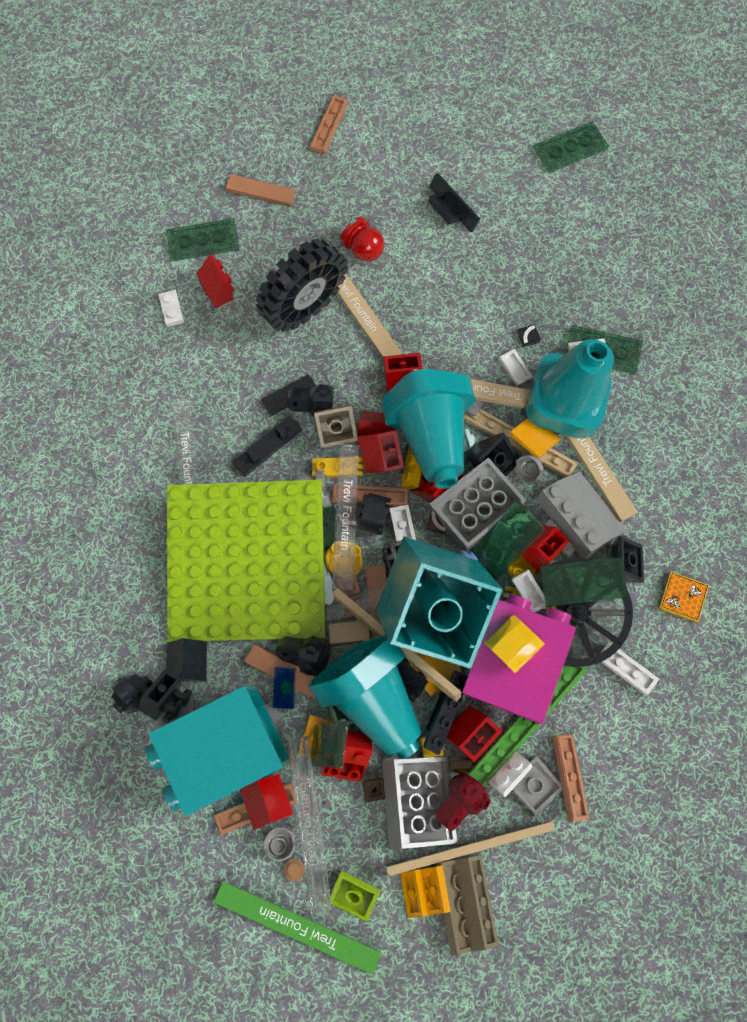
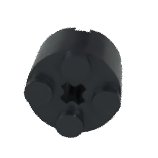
(374, 513)

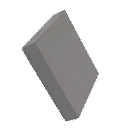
(537, 787)

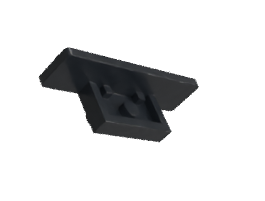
(451, 205)
(443, 715)

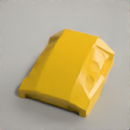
(514, 643)

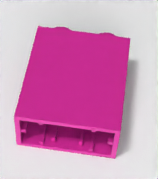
(534, 684)

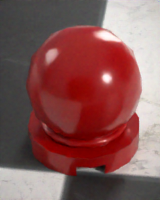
(363, 240)

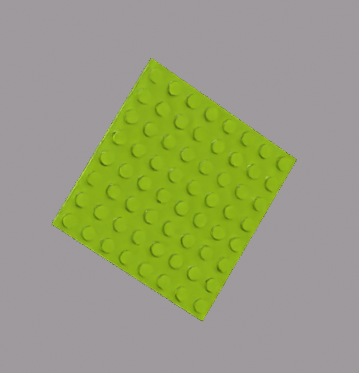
(245, 561)

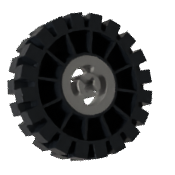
(301, 285)

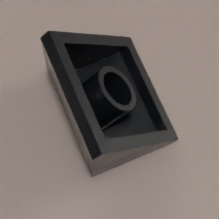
(632, 558)
(188, 659)

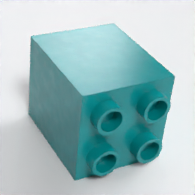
(437, 602)
(216, 750)

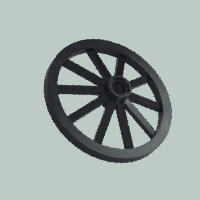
(617, 641)

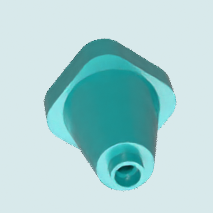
(572, 390)
(431, 415)
(372, 695)

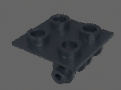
(412, 679)

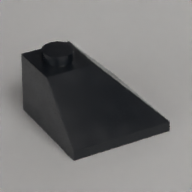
(498, 450)

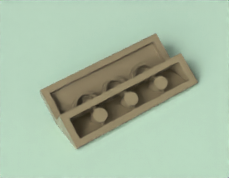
(471, 917)

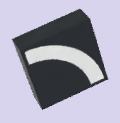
(528, 335)

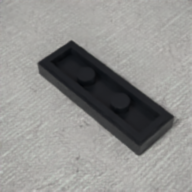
(277, 401)

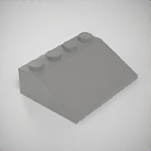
(475, 504)
(580, 514)
(412, 798)

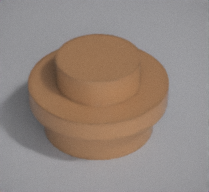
(294, 869)

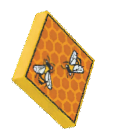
(683, 597)

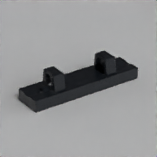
(267, 446)

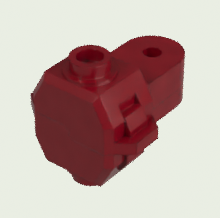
(466, 798)

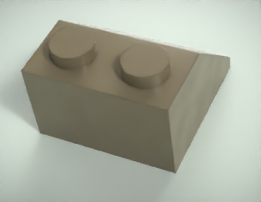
(335, 426)

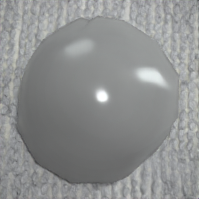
(529, 469)
(279, 844)

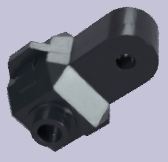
(310, 400)
(310, 654)
(128, 693)

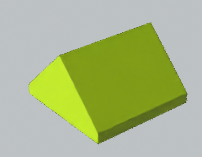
(354, 895)

